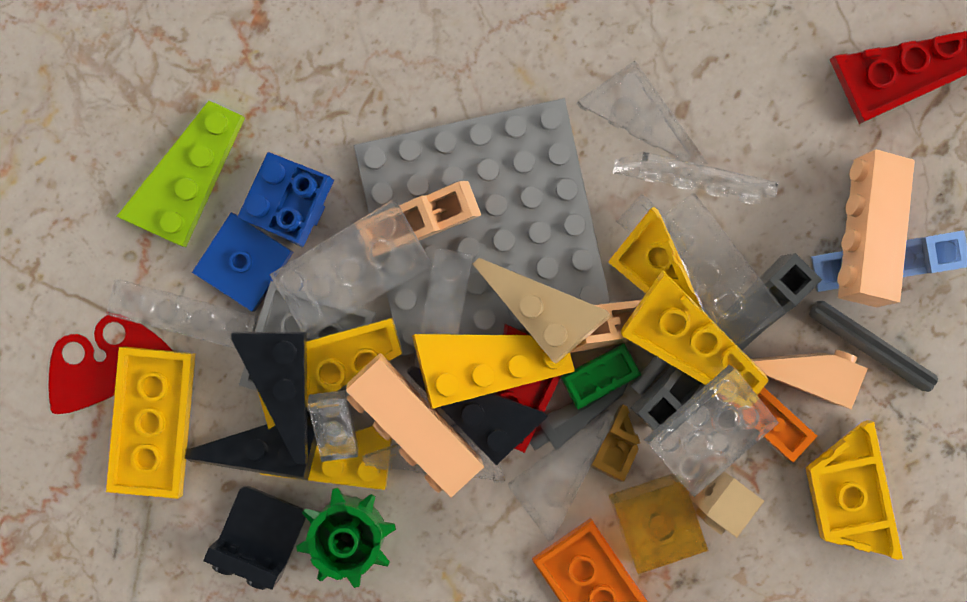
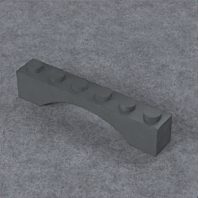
(787, 281)

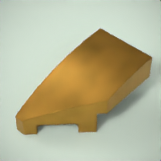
(618, 447)

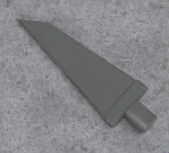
(568, 420)

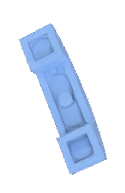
(922, 256)

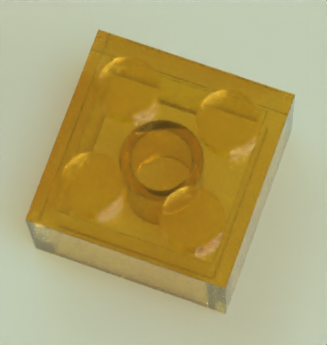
(658, 523)

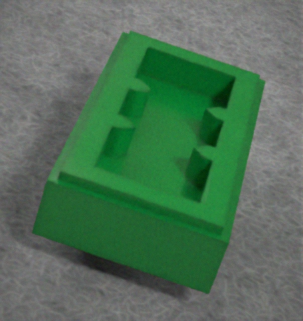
(600, 376)

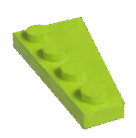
(184, 178)

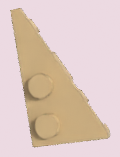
(550, 316)

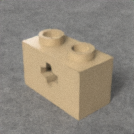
(726, 505)

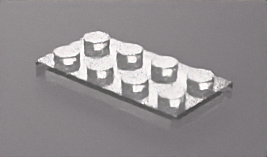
(351, 269)

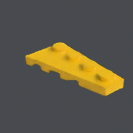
(685, 336)

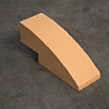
(441, 209)

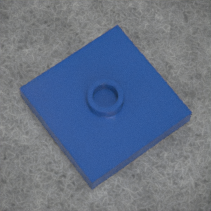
(242, 262)

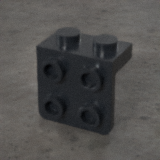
(257, 538)

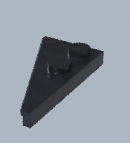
(280, 374)
(491, 420)
(256, 451)

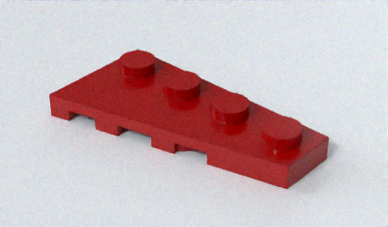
(897, 74)

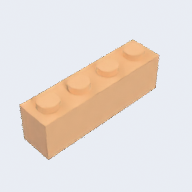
(876, 229)
(419, 430)

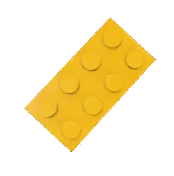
(150, 422)

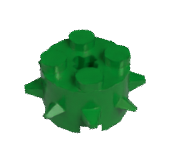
(340, 558)

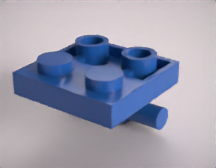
(286, 199)

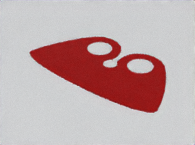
(92, 381)

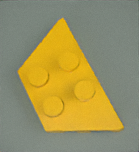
(853, 494)

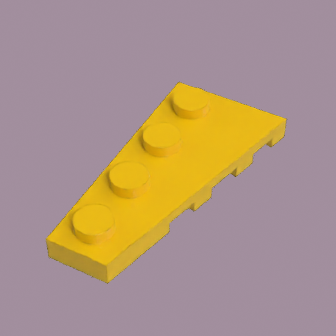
(342, 355)
(479, 365)

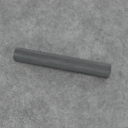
(873, 346)

